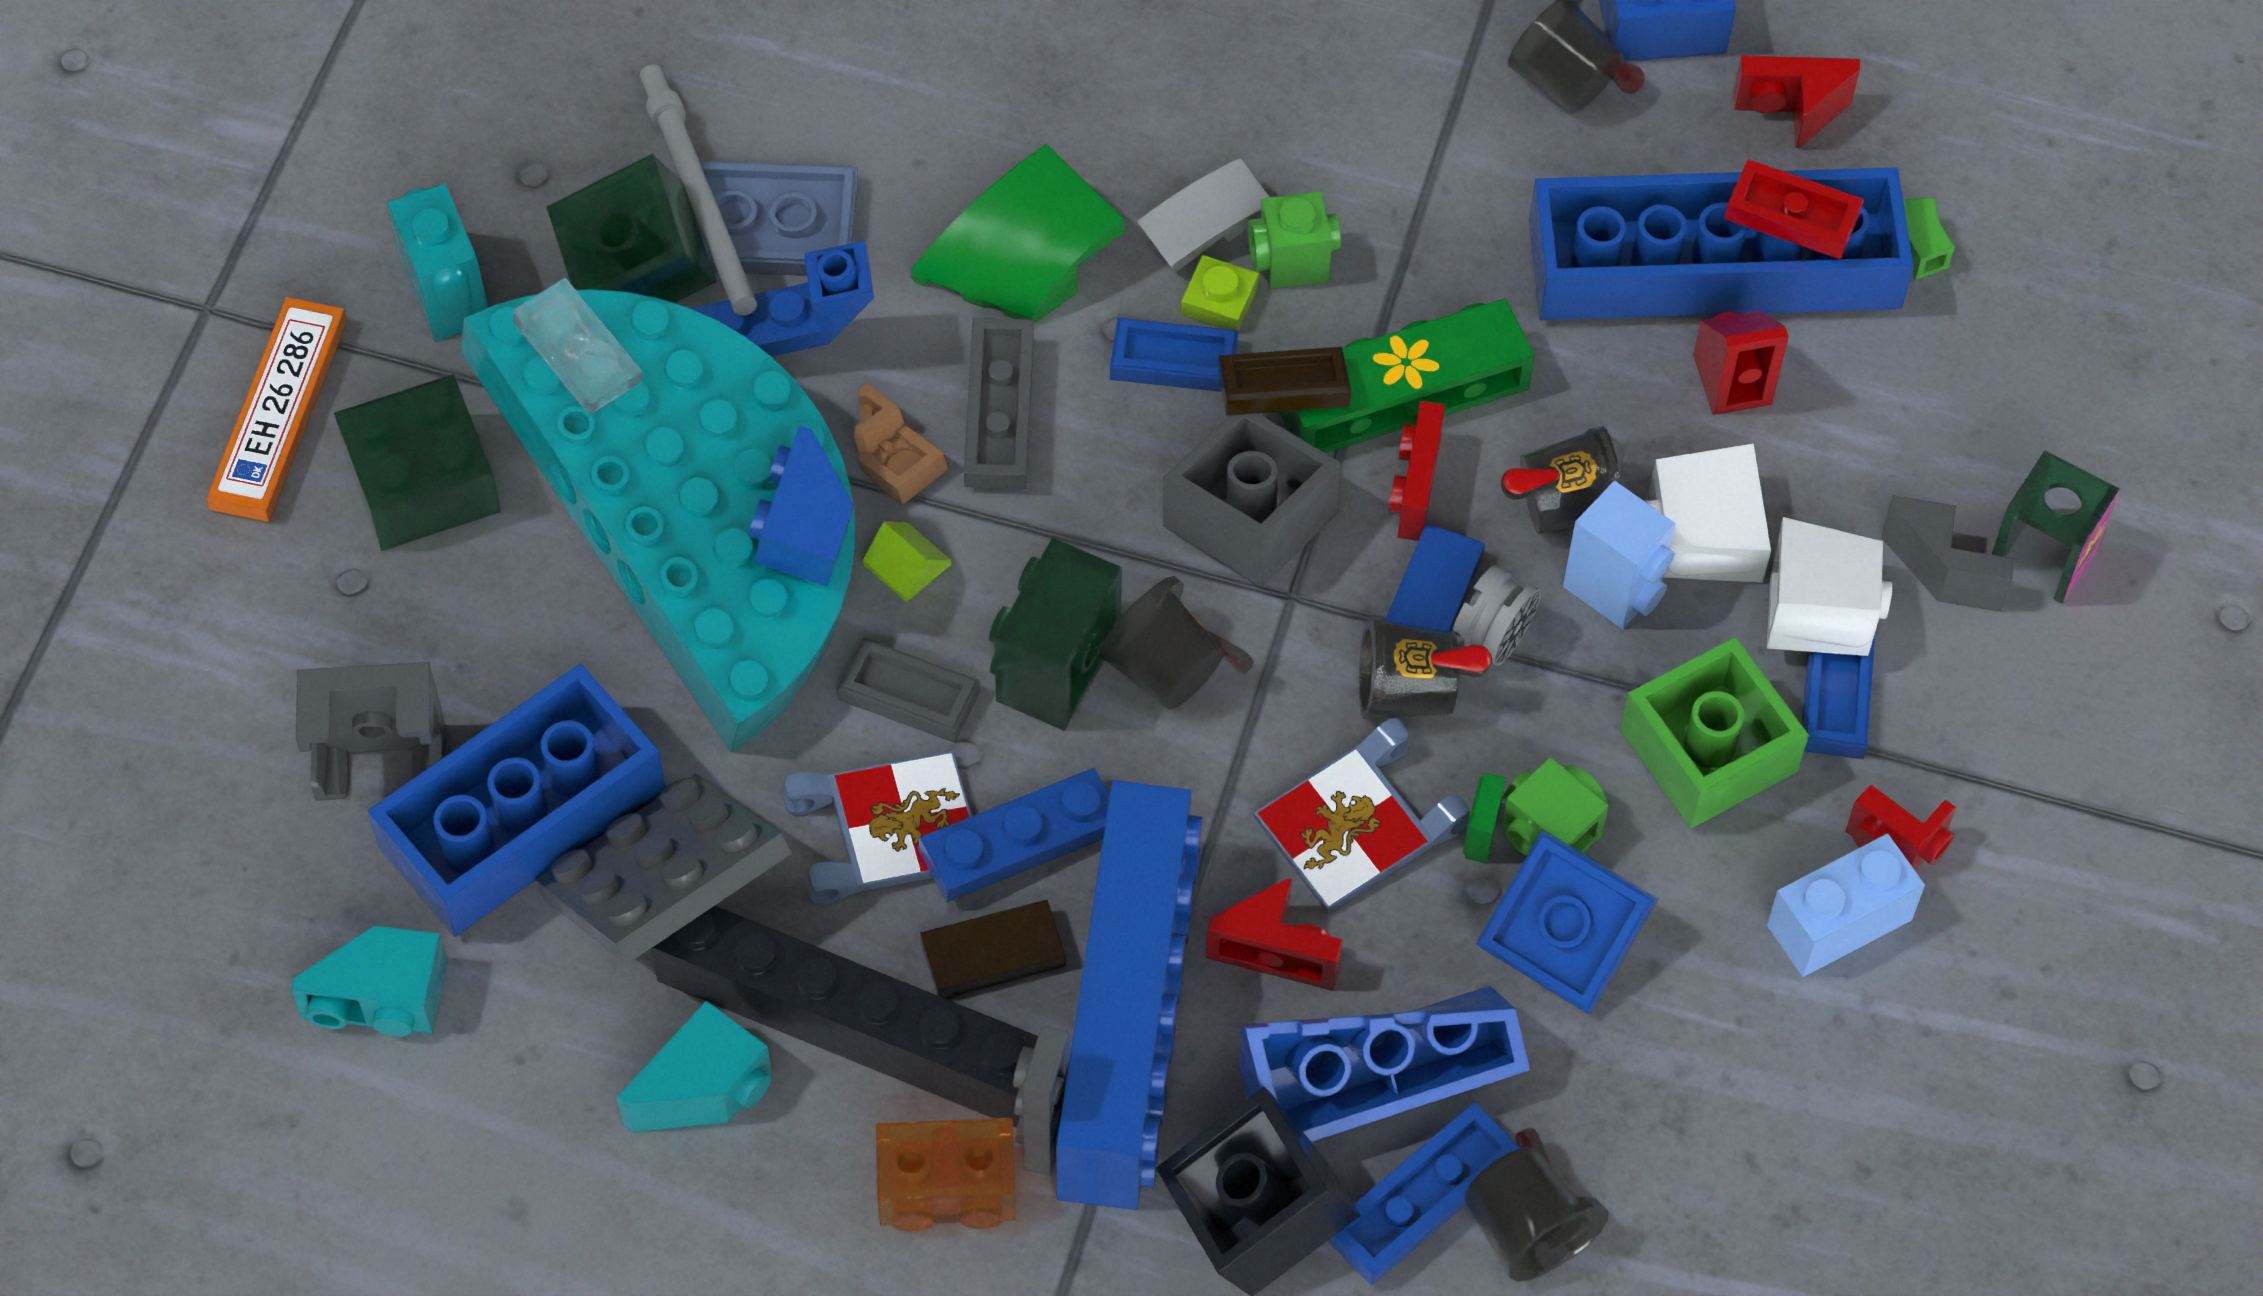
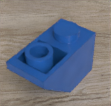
(808, 513)

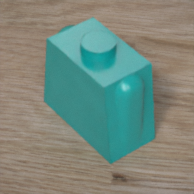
(437, 259)

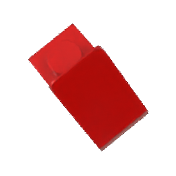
(1806, 86)
(1258, 940)

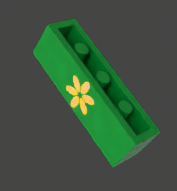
(1443, 361)

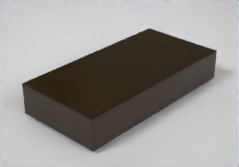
(1284, 380)
(993, 949)

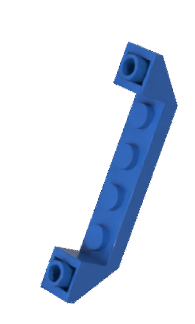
(806, 312)

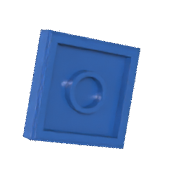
(1567, 921)

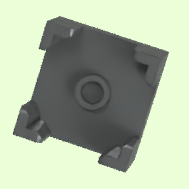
(366, 712)

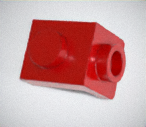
(1877, 815)

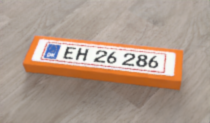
(277, 409)

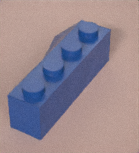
(1379, 1065)

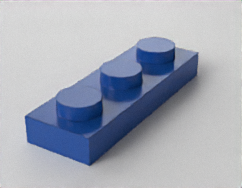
(1016, 835)
(1420, 1193)

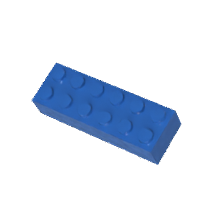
(1670, 252)
(1128, 997)

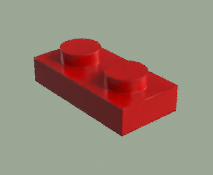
(1794, 209)
(1420, 447)

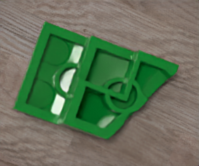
(1022, 239)

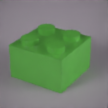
(1713, 732)

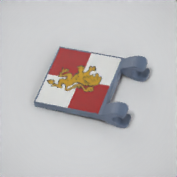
(880, 820)
(1351, 825)

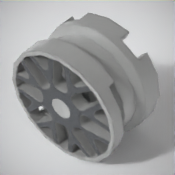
(1497, 614)

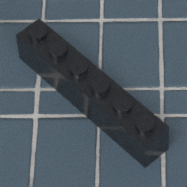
(846, 1009)

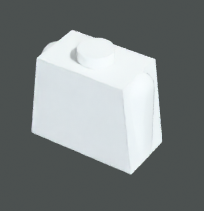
(1716, 514)
(1825, 590)

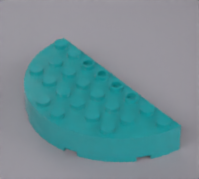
(671, 490)

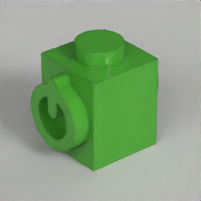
(1293, 240)
(1554, 801)

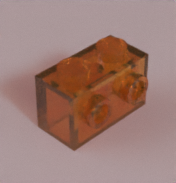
(945, 1173)

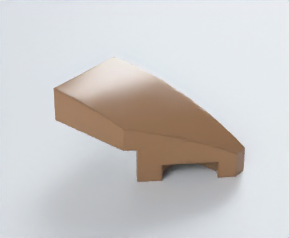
(892, 451)

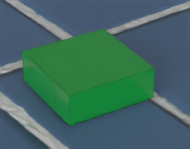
(1483, 817)

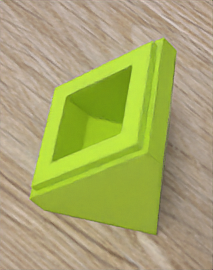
(904, 559)

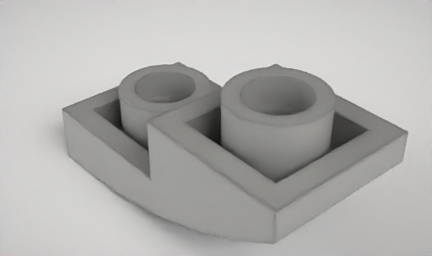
(1204, 213)

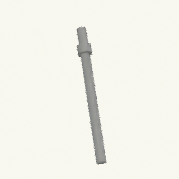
(669, 117)

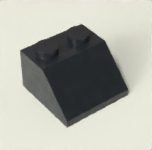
(1257, 1193)

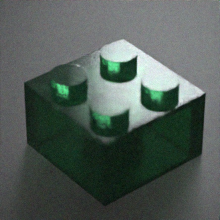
(633, 234)
(417, 462)
(1055, 632)

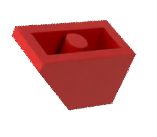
(1740, 359)

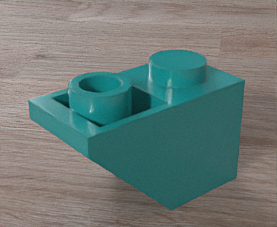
(376, 981)

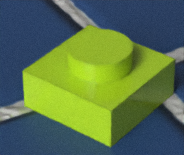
(1219, 293)

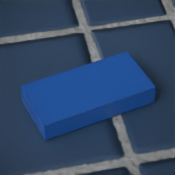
(1170, 353)
(1436, 579)
(1837, 703)

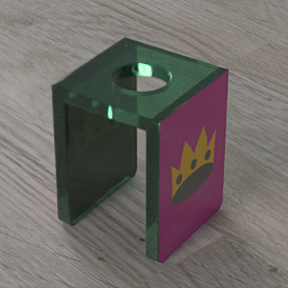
(2079, 530)

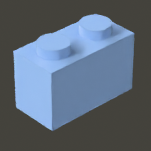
(1620, 556)
(1845, 905)

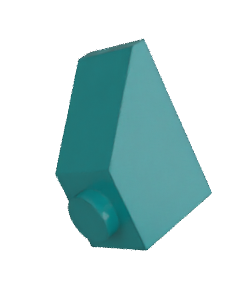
(698, 1076)

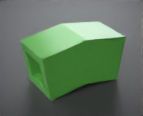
(1928, 240)

